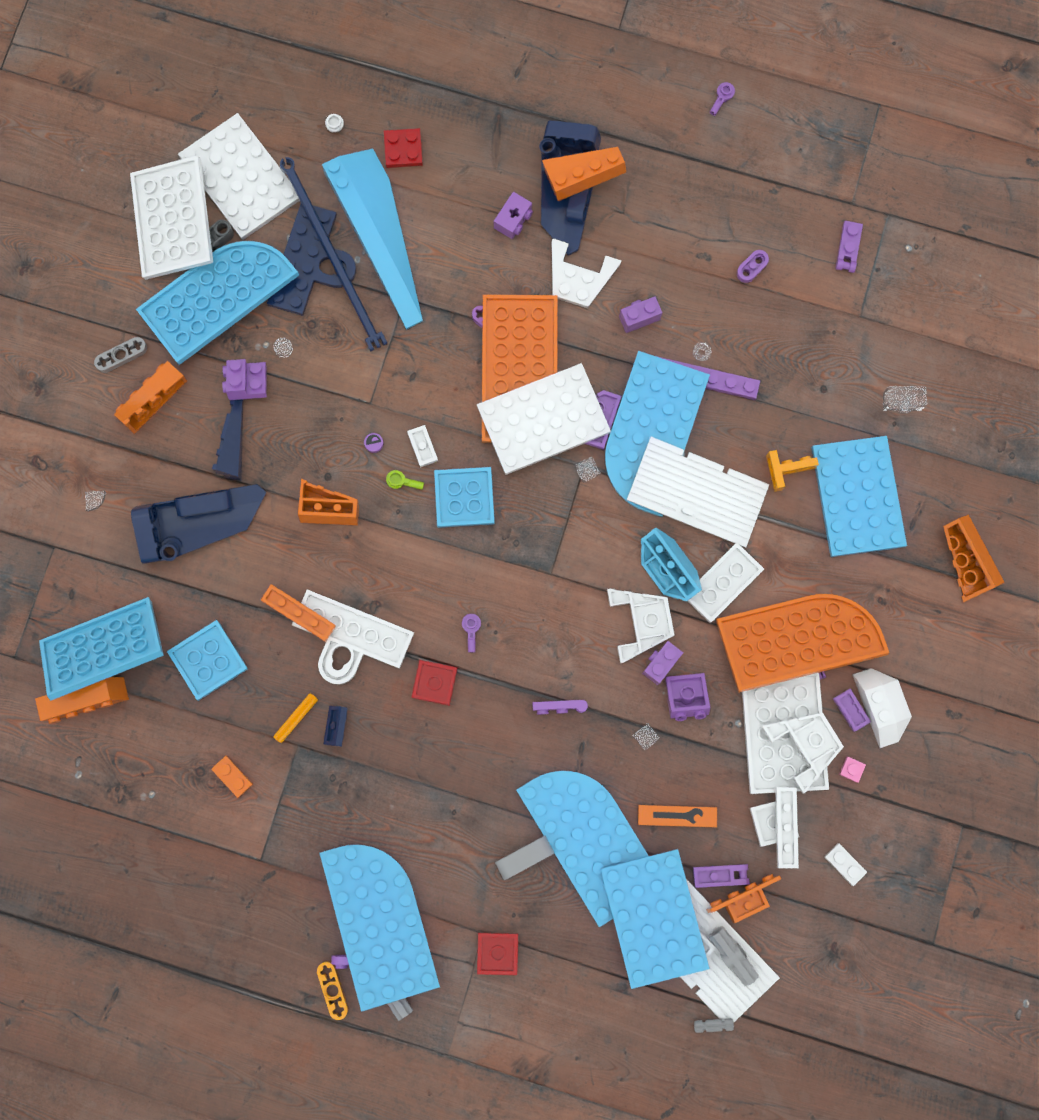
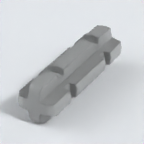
(713, 1025)

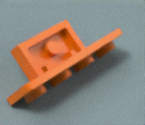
(747, 902)

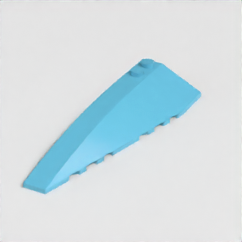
(371, 209)

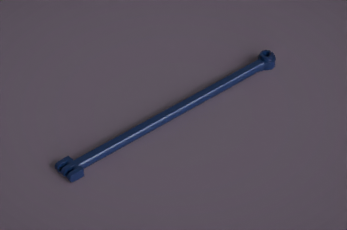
(373, 336)

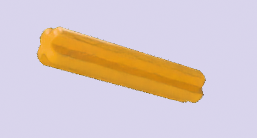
(295, 718)

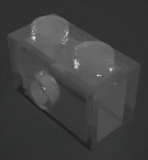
(904, 398)

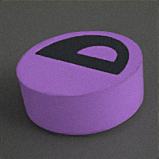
(373, 442)

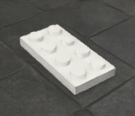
(725, 582)

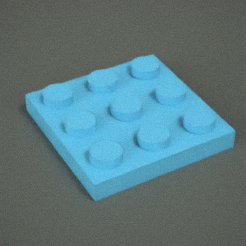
(464, 497)
(207, 660)

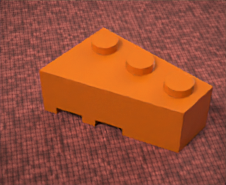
(326, 507)

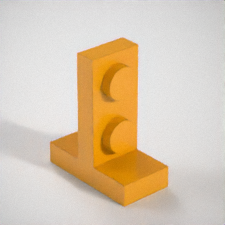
(787, 467)

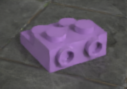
(245, 379)
(687, 696)

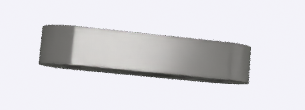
(112, 352)

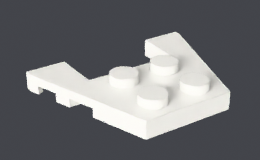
(577, 283)
(650, 621)
(815, 741)

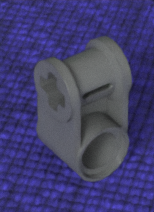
(216, 237)

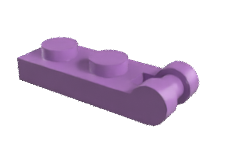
(849, 246)
(560, 706)
(720, 875)

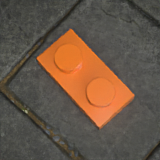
(232, 776)

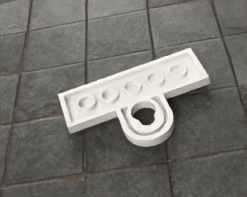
(360, 634)

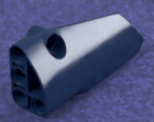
(566, 218)
(193, 521)

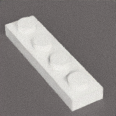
(786, 827)

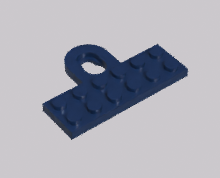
(306, 256)

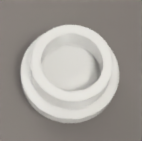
(334, 123)

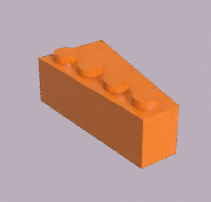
(583, 170)
(84, 700)

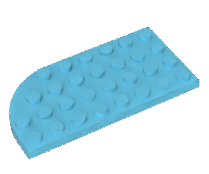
(215, 296)
(656, 403)
(583, 832)
(378, 925)

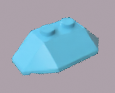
(669, 566)

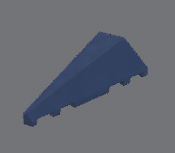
(230, 450)

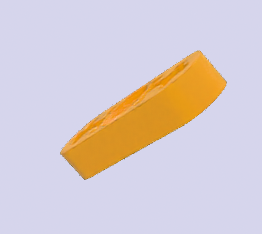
(323, 977)

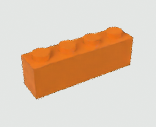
(150, 397)
(971, 558)

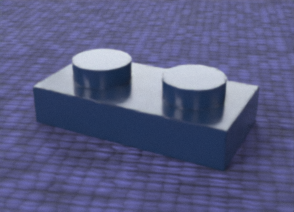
(335, 726)

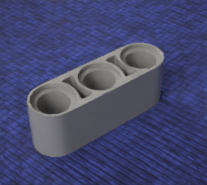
(524, 857)

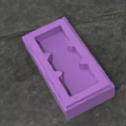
(851, 710)

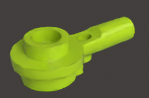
(396, 479)

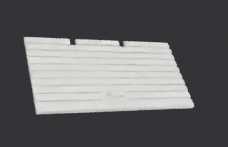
(697, 492)
(719, 985)

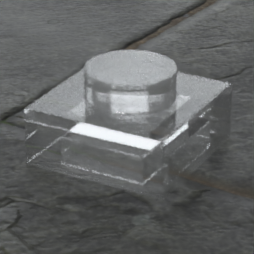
(587, 469)

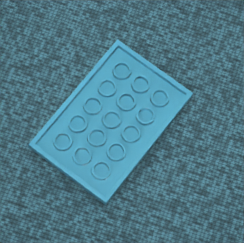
(859, 496)
(100, 648)
(654, 919)

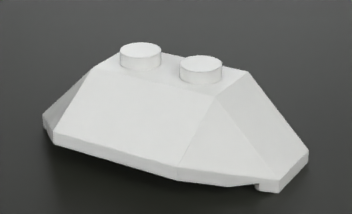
(883, 705)

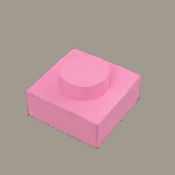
(852, 769)

